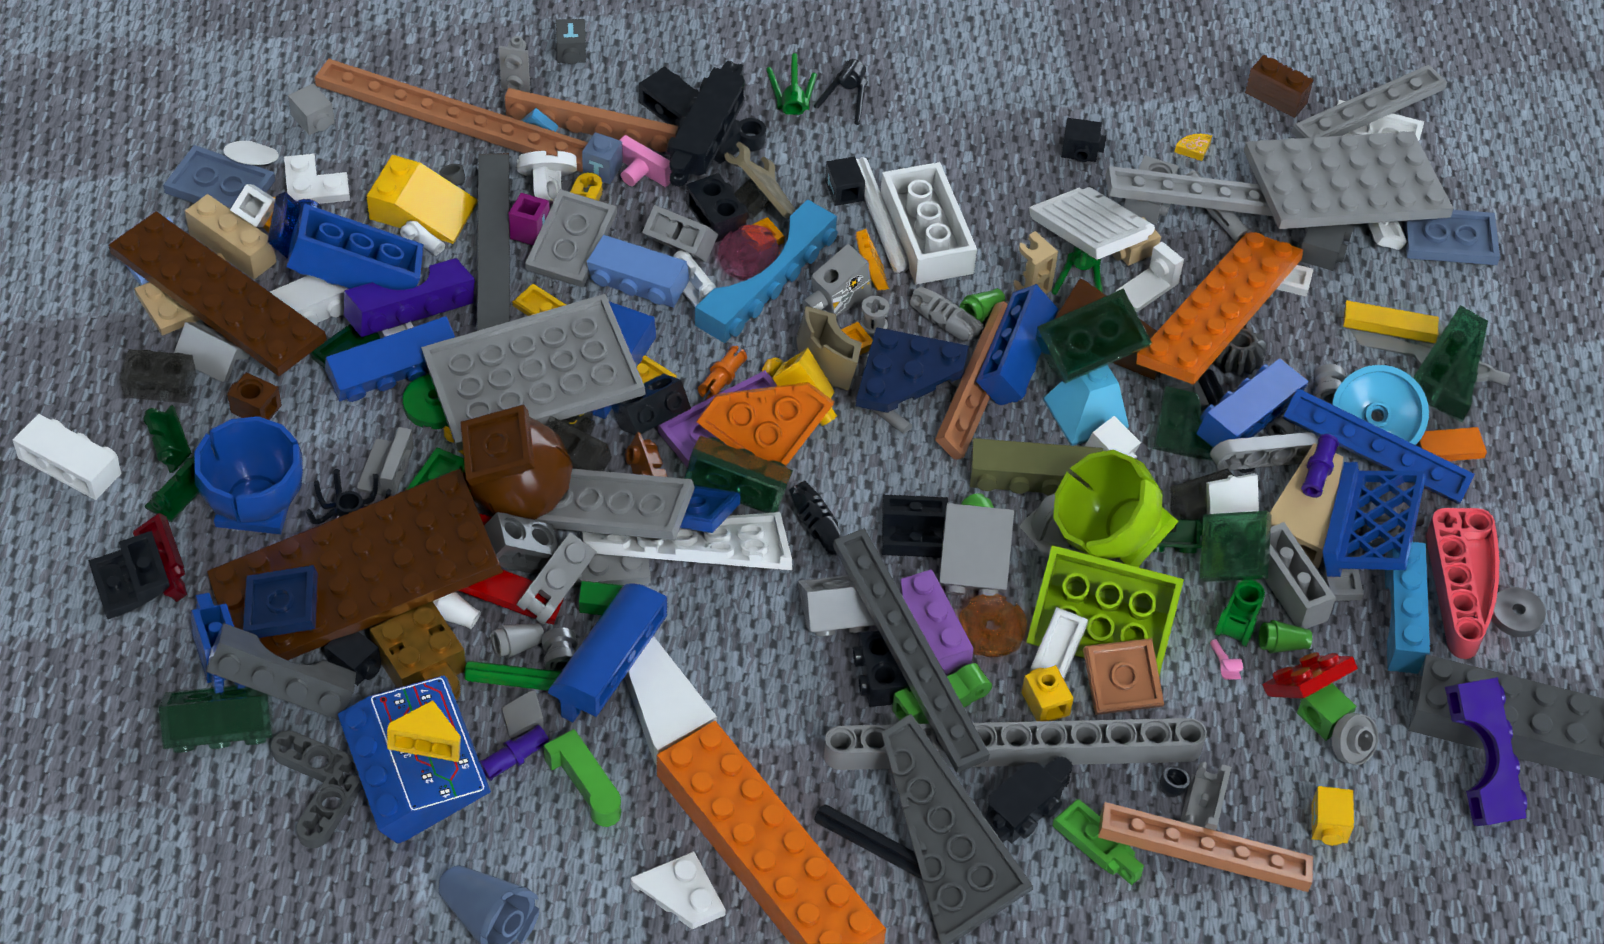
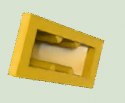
(425, 734)

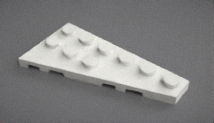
(738, 541)

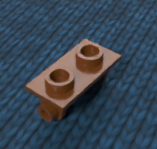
(644, 457)

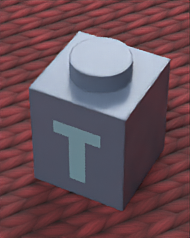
(602, 157)

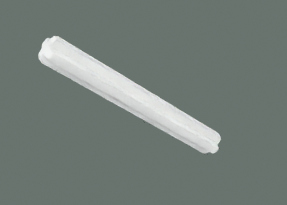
(882, 219)

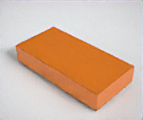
(1454, 443)

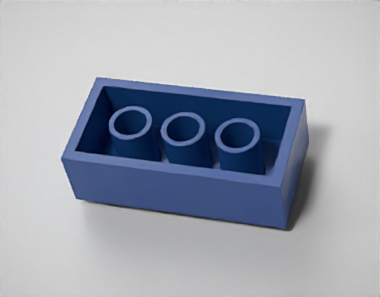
(352, 252)

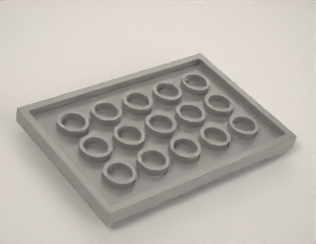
(1347, 180)
(548, 361)

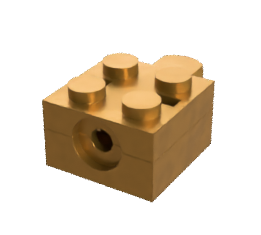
(419, 648)

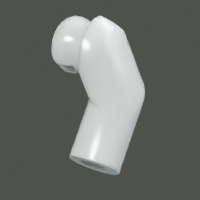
(416, 232)

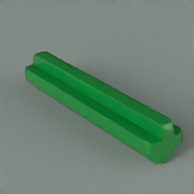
(510, 675)

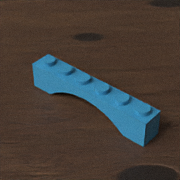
(730, 307)

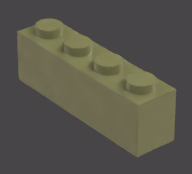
(1023, 465)

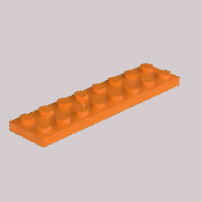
(1219, 307)

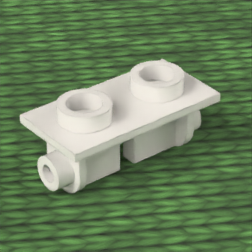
(699, 283)

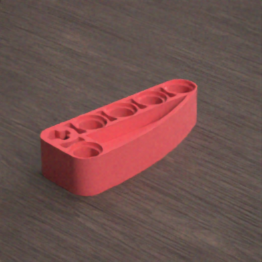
(1465, 574)

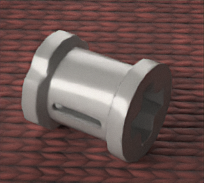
(868, 311)

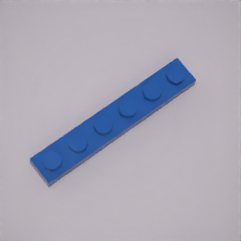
(1378, 445)

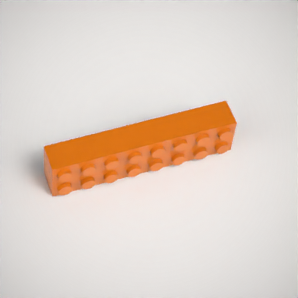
(764, 842)

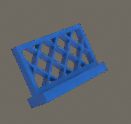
(1348, 517)

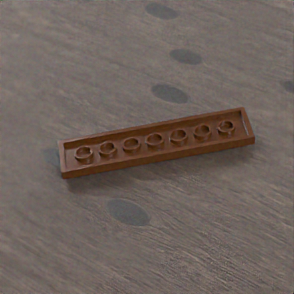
(218, 293)

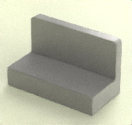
(210, 350)
(388, 461)

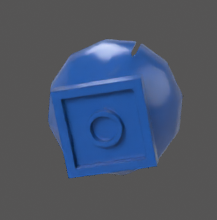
(251, 474)

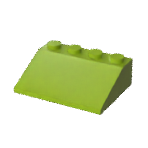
(1113, 596)

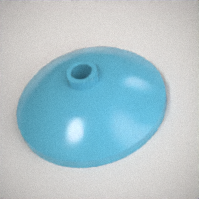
(1390, 393)

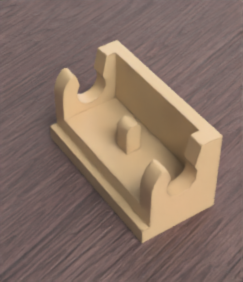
(1040, 263)

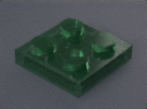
(1235, 546)

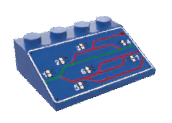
(406, 788)

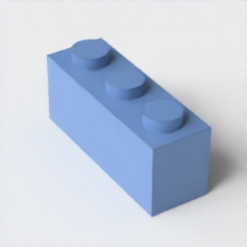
(638, 271)

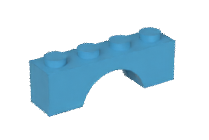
(1409, 622)

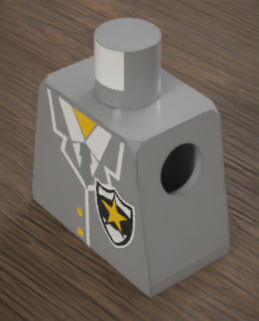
(840, 282)

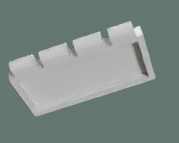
(1091, 222)

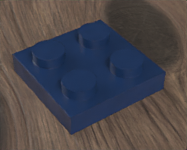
(281, 602)

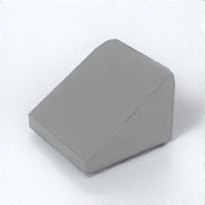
(523, 714)

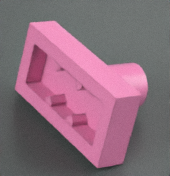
(642, 163)

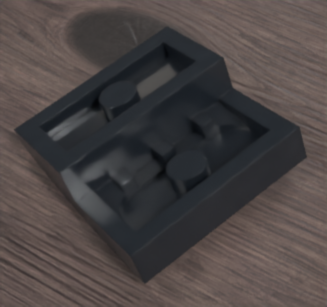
(913, 525)
(129, 575)

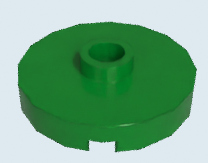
(420, 407)

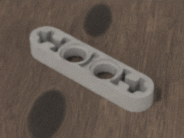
(1262, 451)

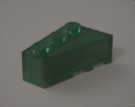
(1453, 364)

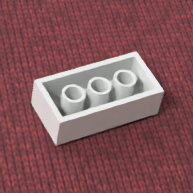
(928, 223)

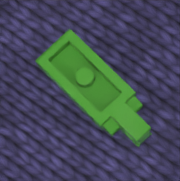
(1081, 828)

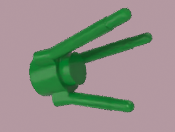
(793, 99)
(1083, 262)

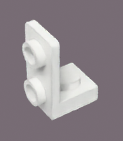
(1157, 279)

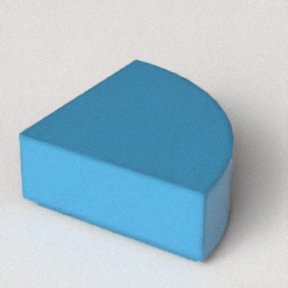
(539, 119)

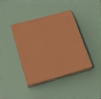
(1123, 676)

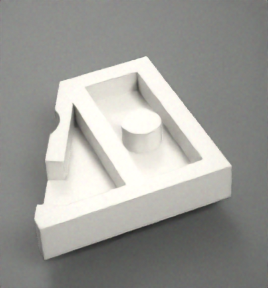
(683, 890)

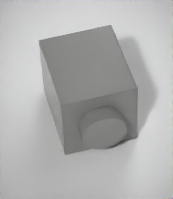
(311, 109)

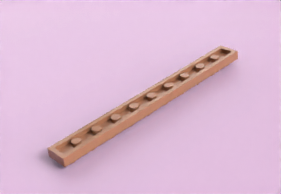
(445, 111)

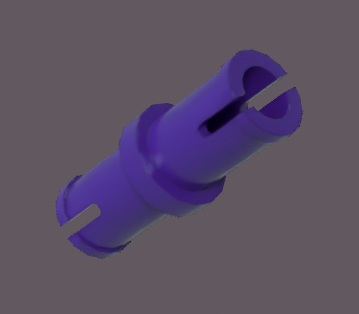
(1320, 465)
(514, 752)

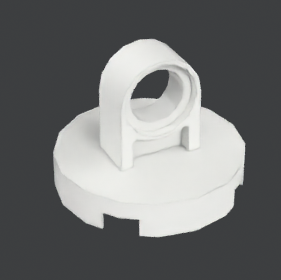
(546, 171)

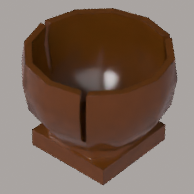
(514, 463)

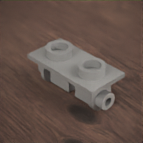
(514, 65)

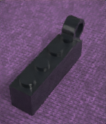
(670, 99)

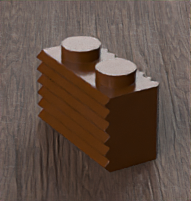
(1279, 86)

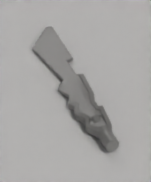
(1420, 352)

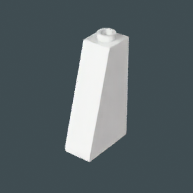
(665, 699)

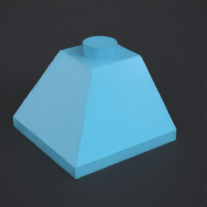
(1086, 404)

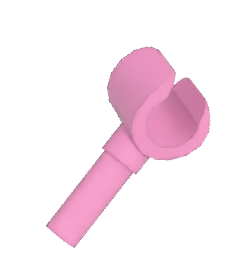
(1229, 667)

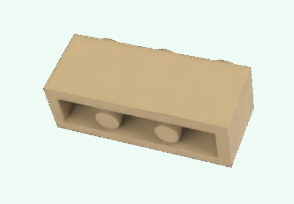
(231, 236)

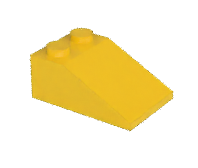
(416, 193)

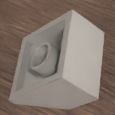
(833, 605)

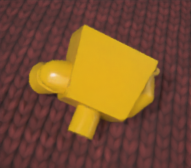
(801, 369)

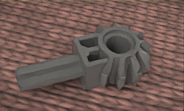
(1244, 352)

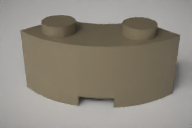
(830, 346)

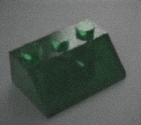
(1092, 336)
(740, 471)
(215, 719)

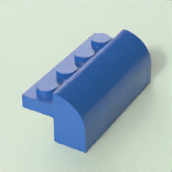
(609, 651)

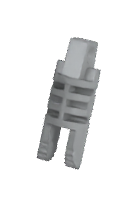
(945, 314)

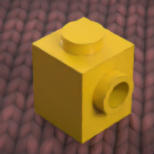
(1047, 694)

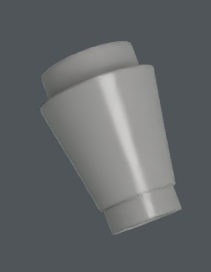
(514, 639)

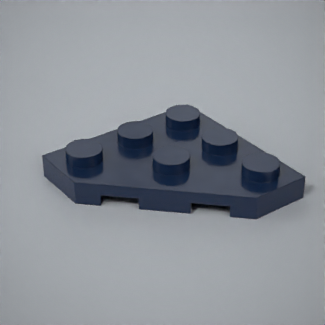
(906, 368)

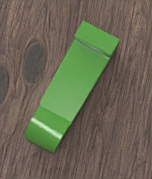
(968, 682)
(586, 775)

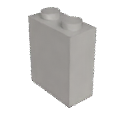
(976, 549)

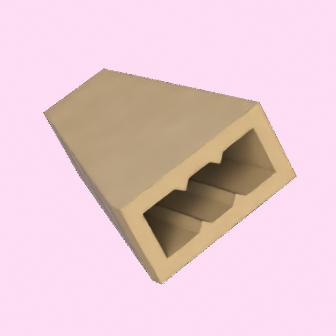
(1308, 516)

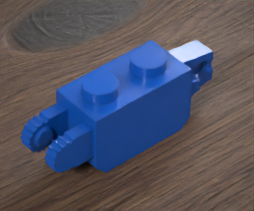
(206, 624)

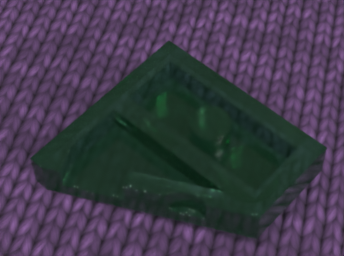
(1179, 424)

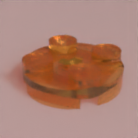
(996, 609)

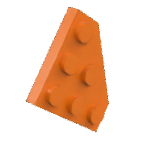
(768, 419)

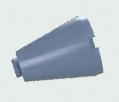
(489, 906)

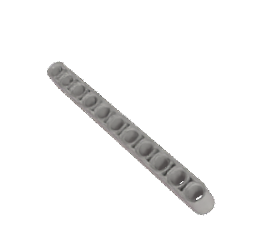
(1032, 741)

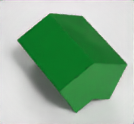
(596, 596)

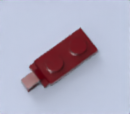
(168, 552)

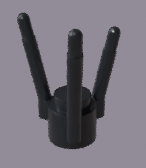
(850, 78)

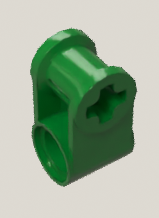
(1239, 616)

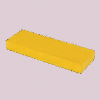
(1390, 321)

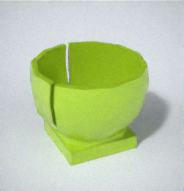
(1117, 513)

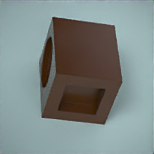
(253, 397)

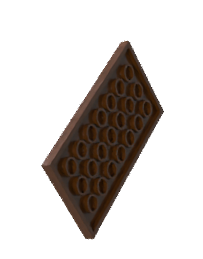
(373, 562)

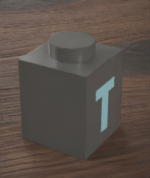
(571, 41)

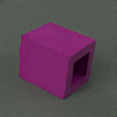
(527, 218)

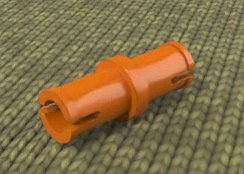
(722, 372)

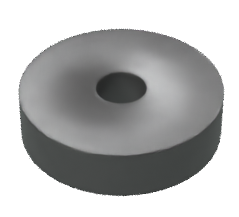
(1523, 600)

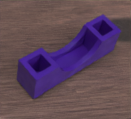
(376, 308)
(1498, 792)

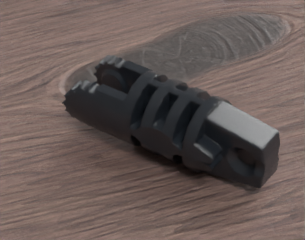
(815, 515)

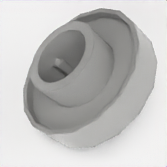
(1354, 738)

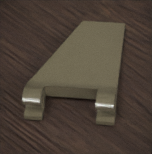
(763, 178)

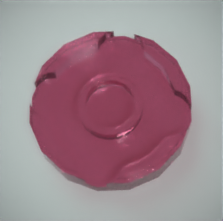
(748, 251)

